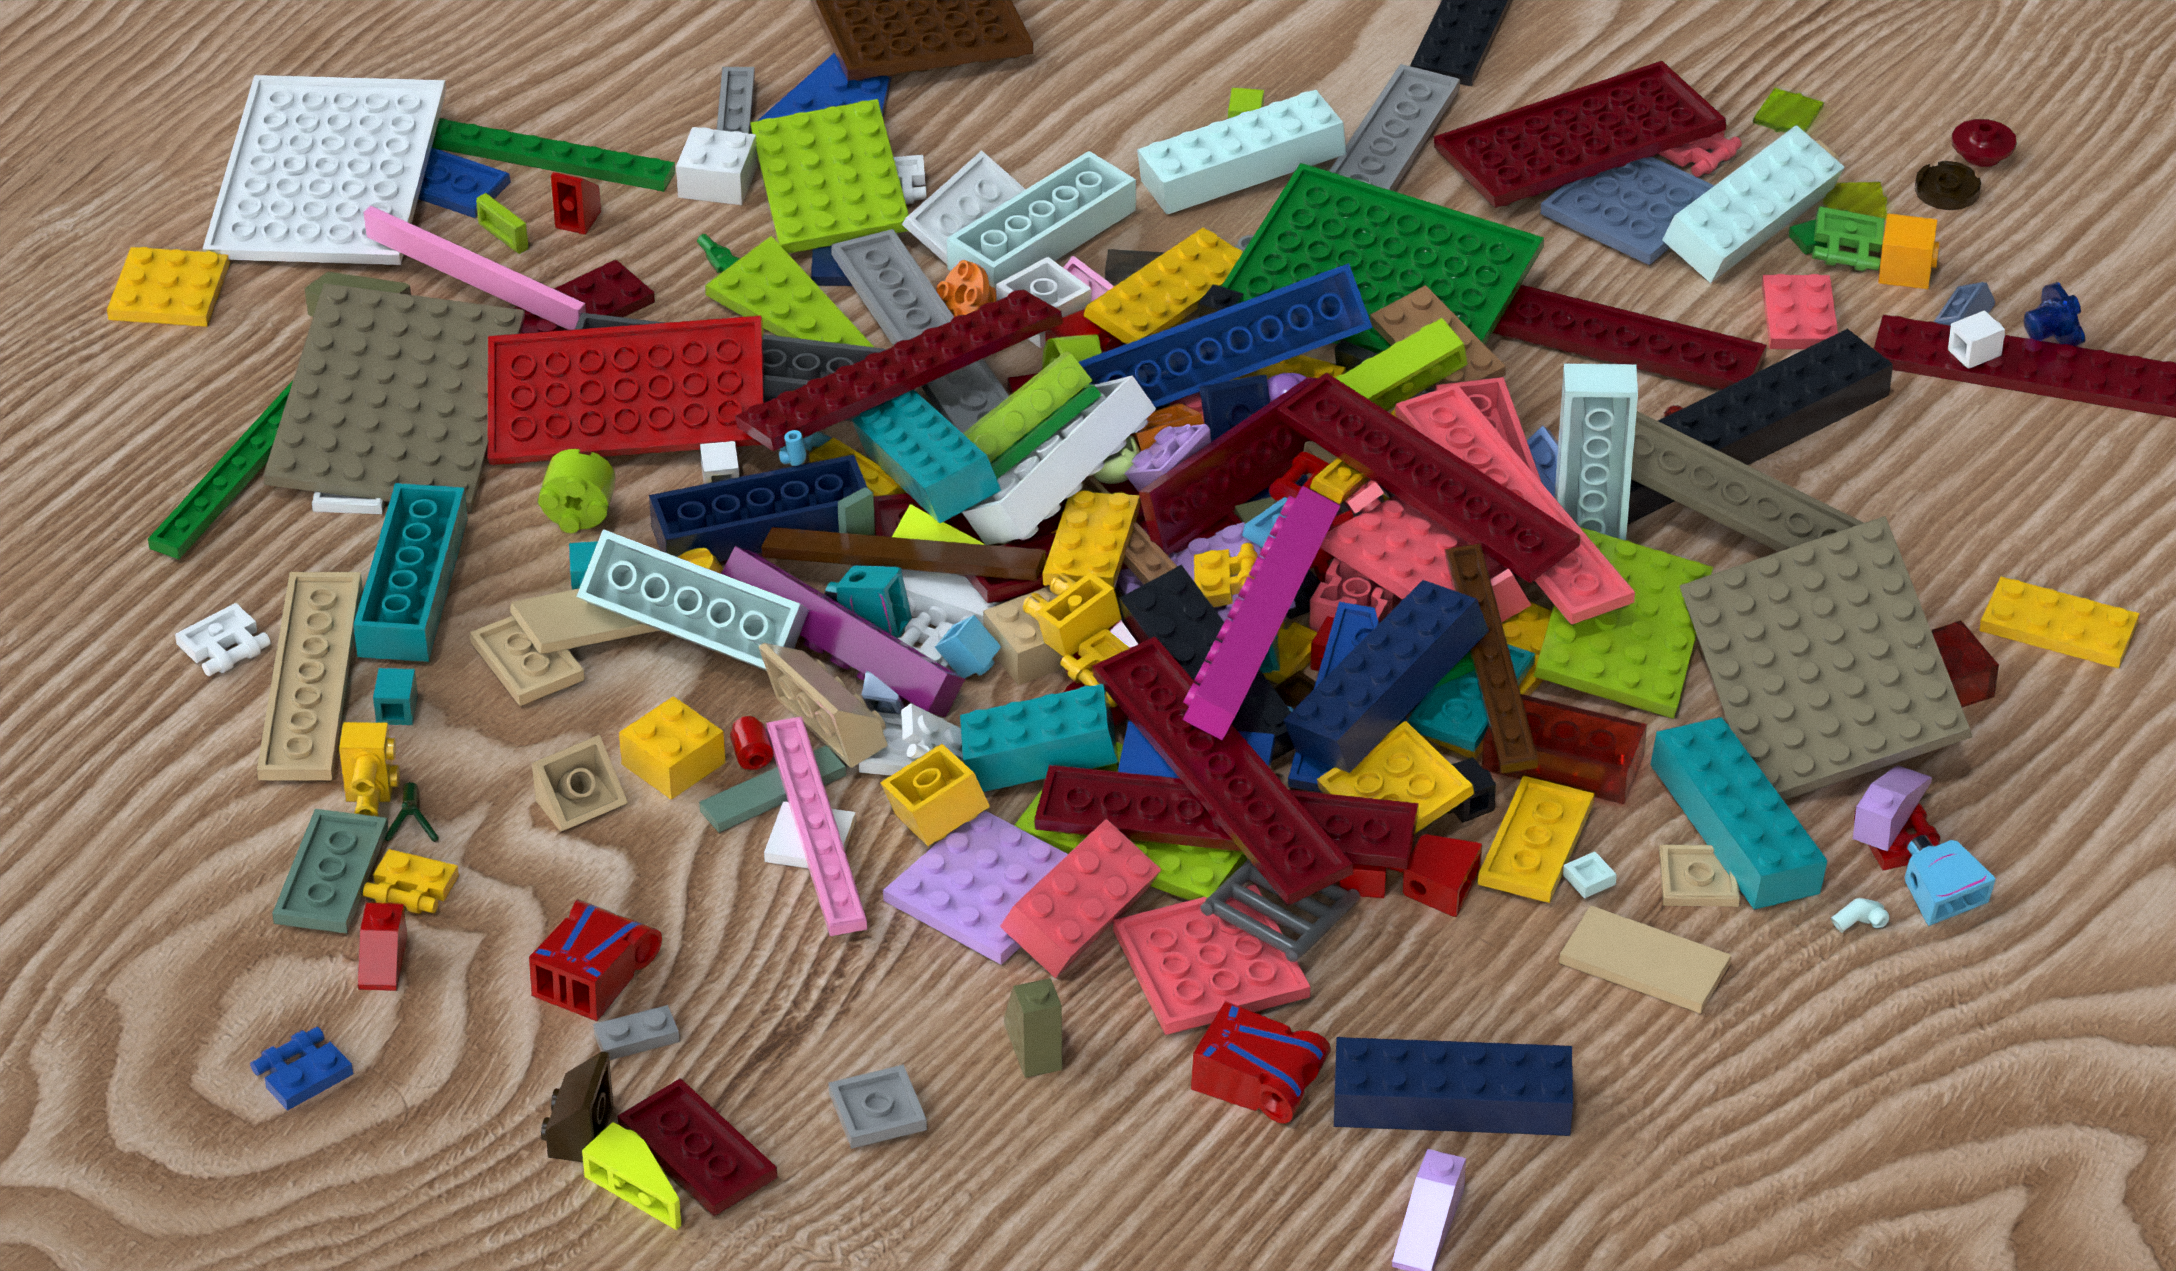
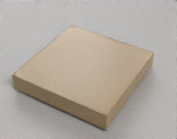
(1695, 877)

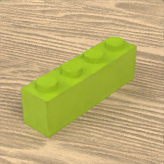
(1408, 366)
(1028, 406)

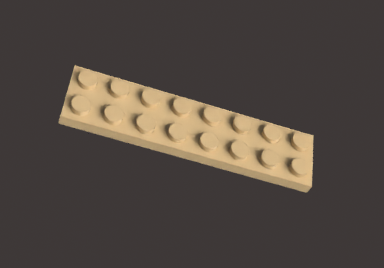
(310, 676)

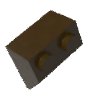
(579, 1109)

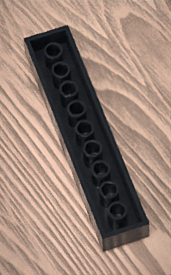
(1779, 406)

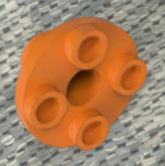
(966, 288)

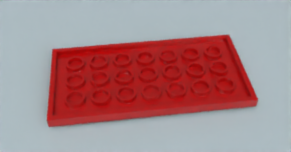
(623, 388)

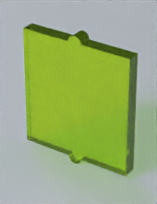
(1786, 109)
(1858, 198)

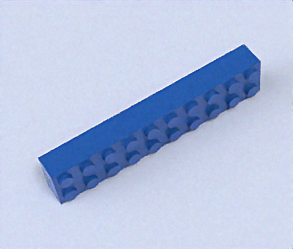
(1238, 338)

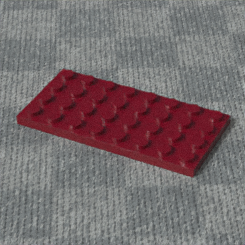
(1579, 134)

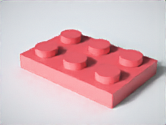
(1798, 310)

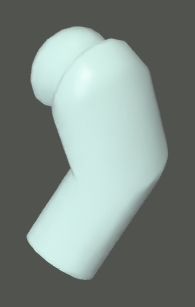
(1863, 911)

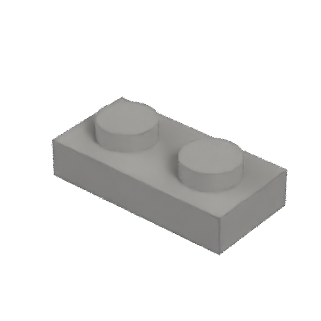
(636, 1032)

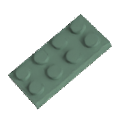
(330, 871)

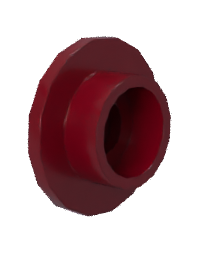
(1983, 142)

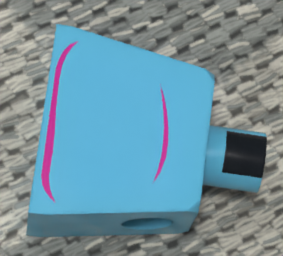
(1946, 879)

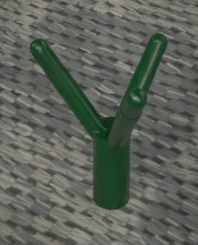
(409, 807)

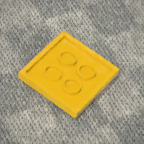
(168, 286)
(1403, 770)

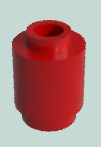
(751, 743)

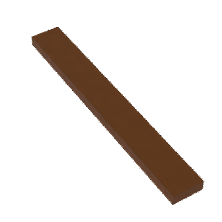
(904, 553)
(1494, 664)

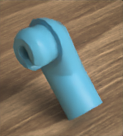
(795, 449)

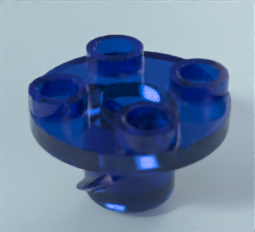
(2055, 317)

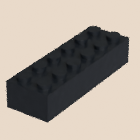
(1187, 626)

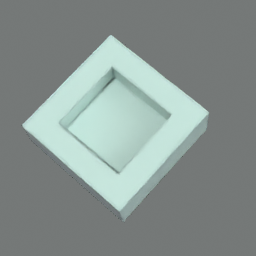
(1589, 874)

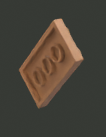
(1423, 308)

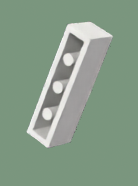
(943, 596)

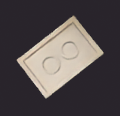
(520, 665)

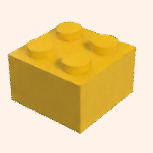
(672, 747)
(935, 794)

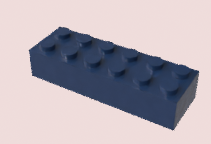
(747, 507)
(1386, 675)
(1453, 1086)

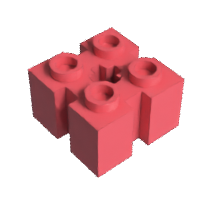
(1351, 587)

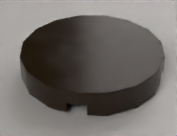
(1947, 185)

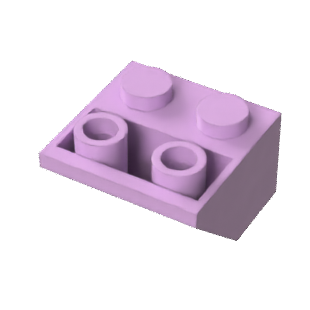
(1170, 449)

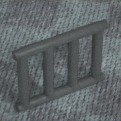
(1310, 932)

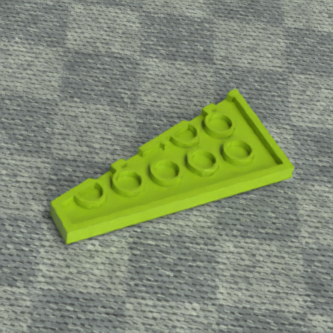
(786, 298)

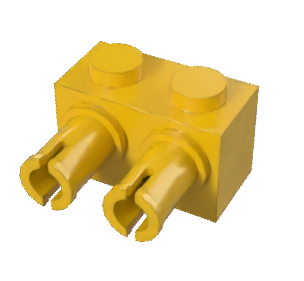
(1076, 612)
(368, 765)

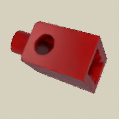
(1441, 872)

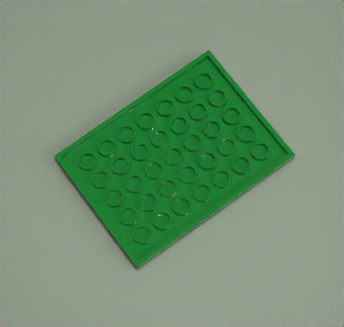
(1391, 247)

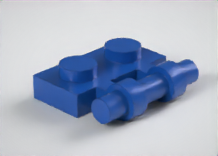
(305, 1077)

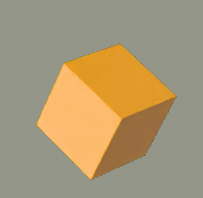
(1908, 251)

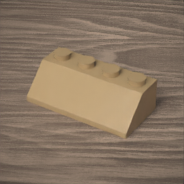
(824, 704)

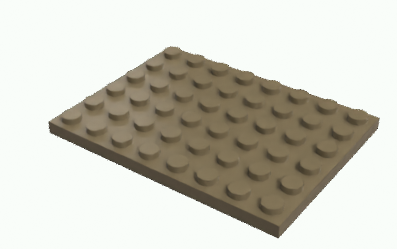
(389, 395)
(1825, 659)

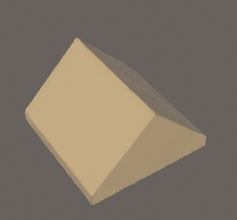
(577, 784)

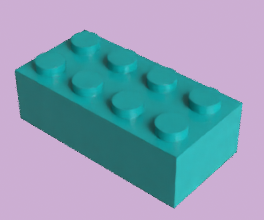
(1023, 738)

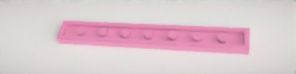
(473, 268)
(816, 827)

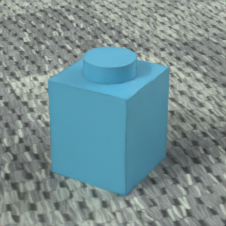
(968, 647)

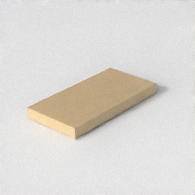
(568, 622)
(1645, 959)

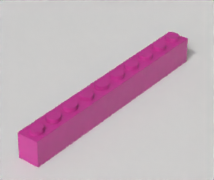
(1260, 613)

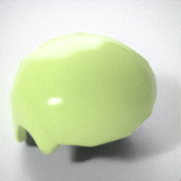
(1118, 463)

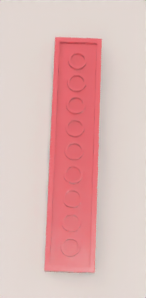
(1581, 582)

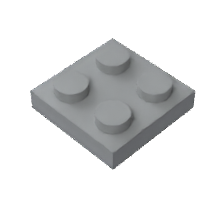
(877, 1106)

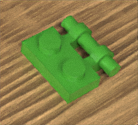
(1848, 230)

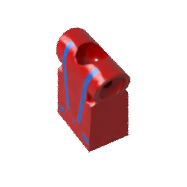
(590, 959)
(1257, 1062)

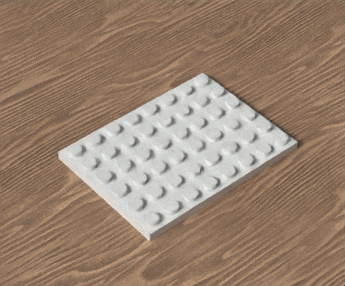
(316, 160)

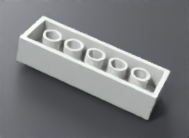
(1061, 463)

